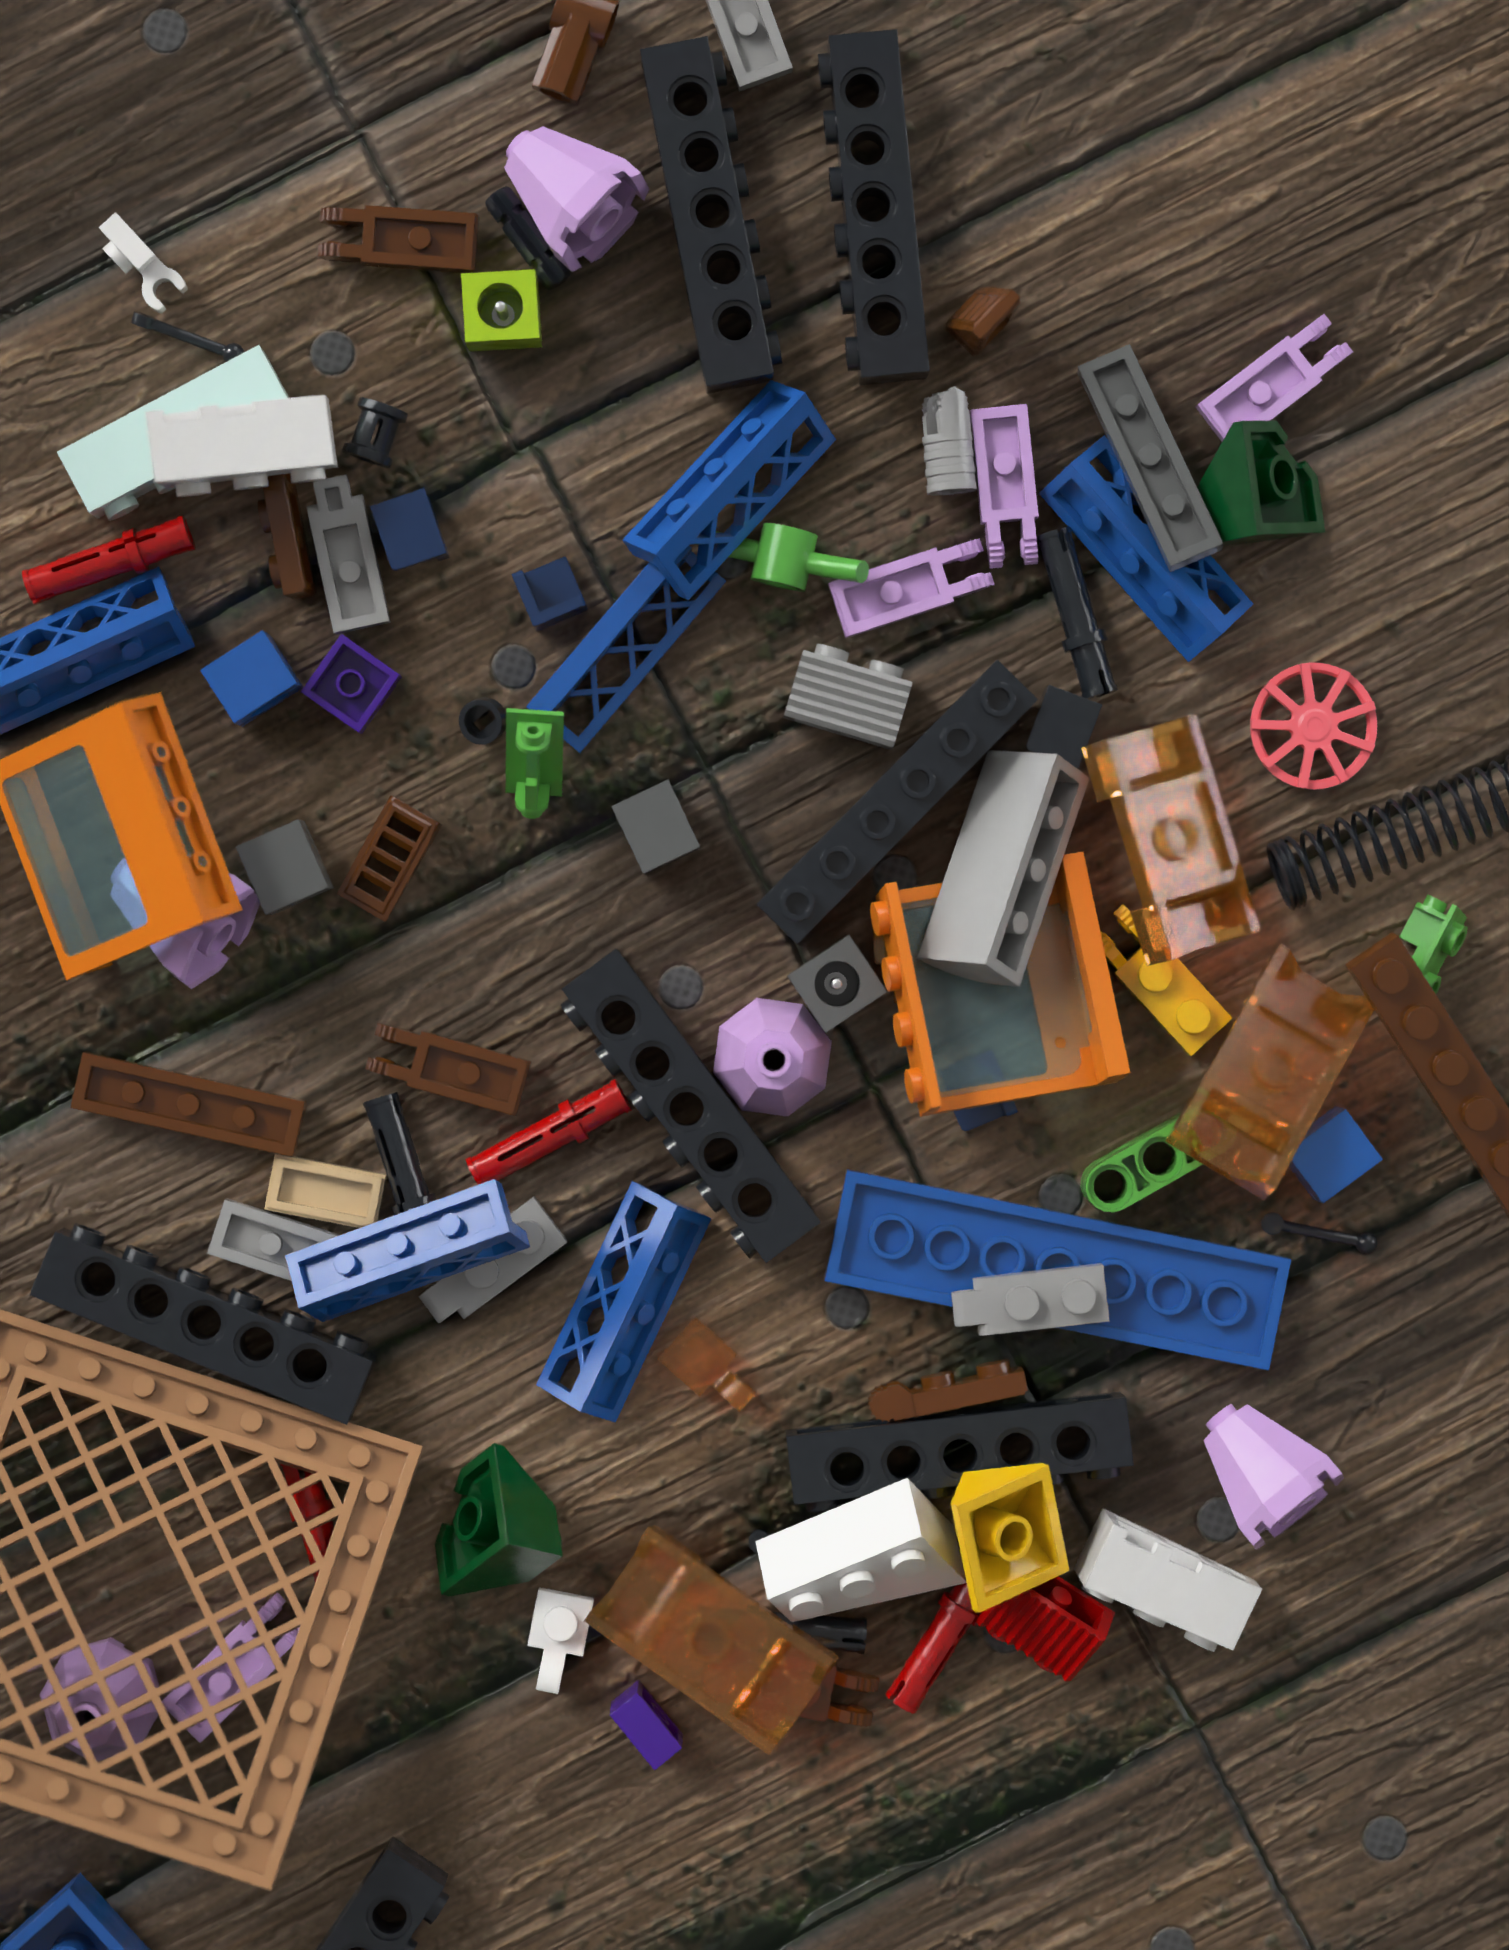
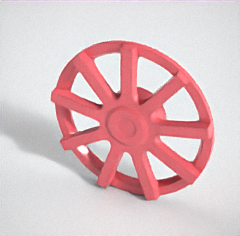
(1314, 725)

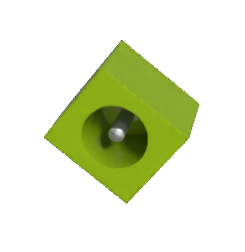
(501, 310)

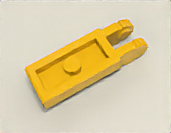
(1167, 992)

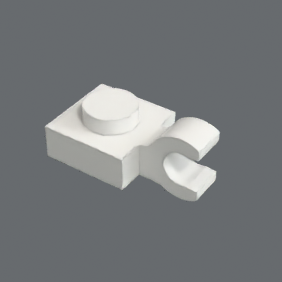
(130, 251)
(559, 1630)

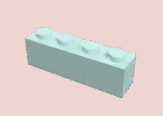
(116, 461)

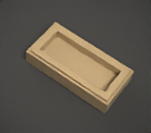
(325, 1191)

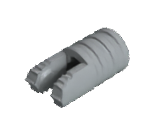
(948, 444)

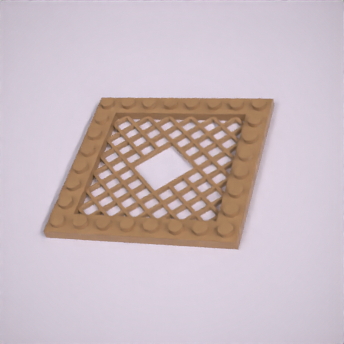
(379, 1479)

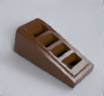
(983, 317)
(393, 809)

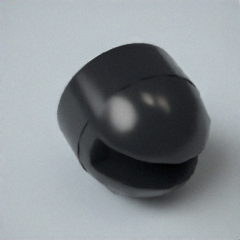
(474, 712)

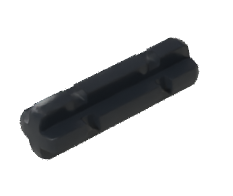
(526, 237)

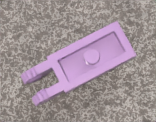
(1271, 381)
(1005, 478)
(904, 589)
(220, 1682)

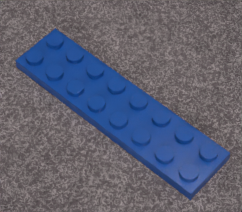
(1158, 1284)

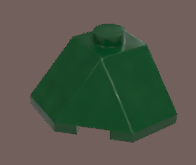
(1259, 488)
(500, 1530)

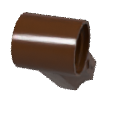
(575, 38)

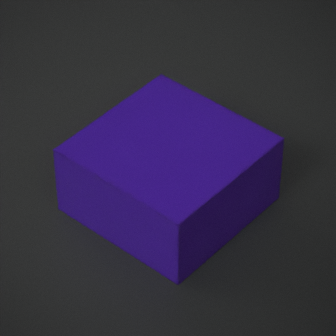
(351, 684)
(646, 1725)

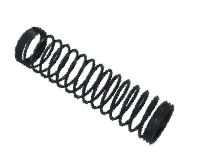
(1288, 874)

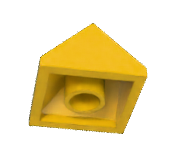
(1008, 1532)

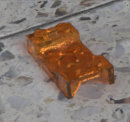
(1174, 838)
(1270, 1075)
(712, 1640)

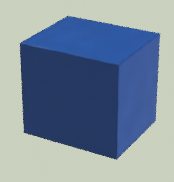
(251, 678)
(1332, 1155)

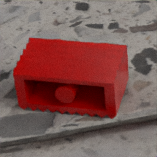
(1052, 1625)

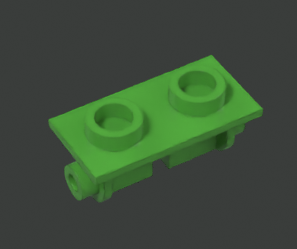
(534, 758)
(1434, 936)

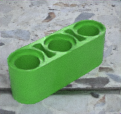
(1129, 1164)

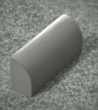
(1004, 867)

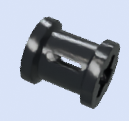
(388, 419)

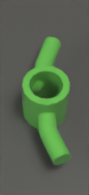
(788, 556)

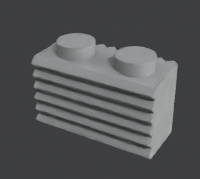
(848, 697)

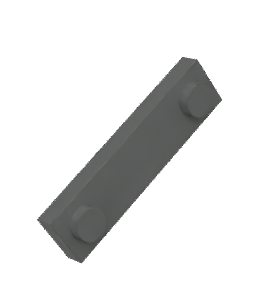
(1150, 458)

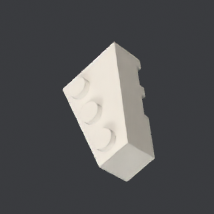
(242, 444)
(861, 1554)
(1166, 1582)

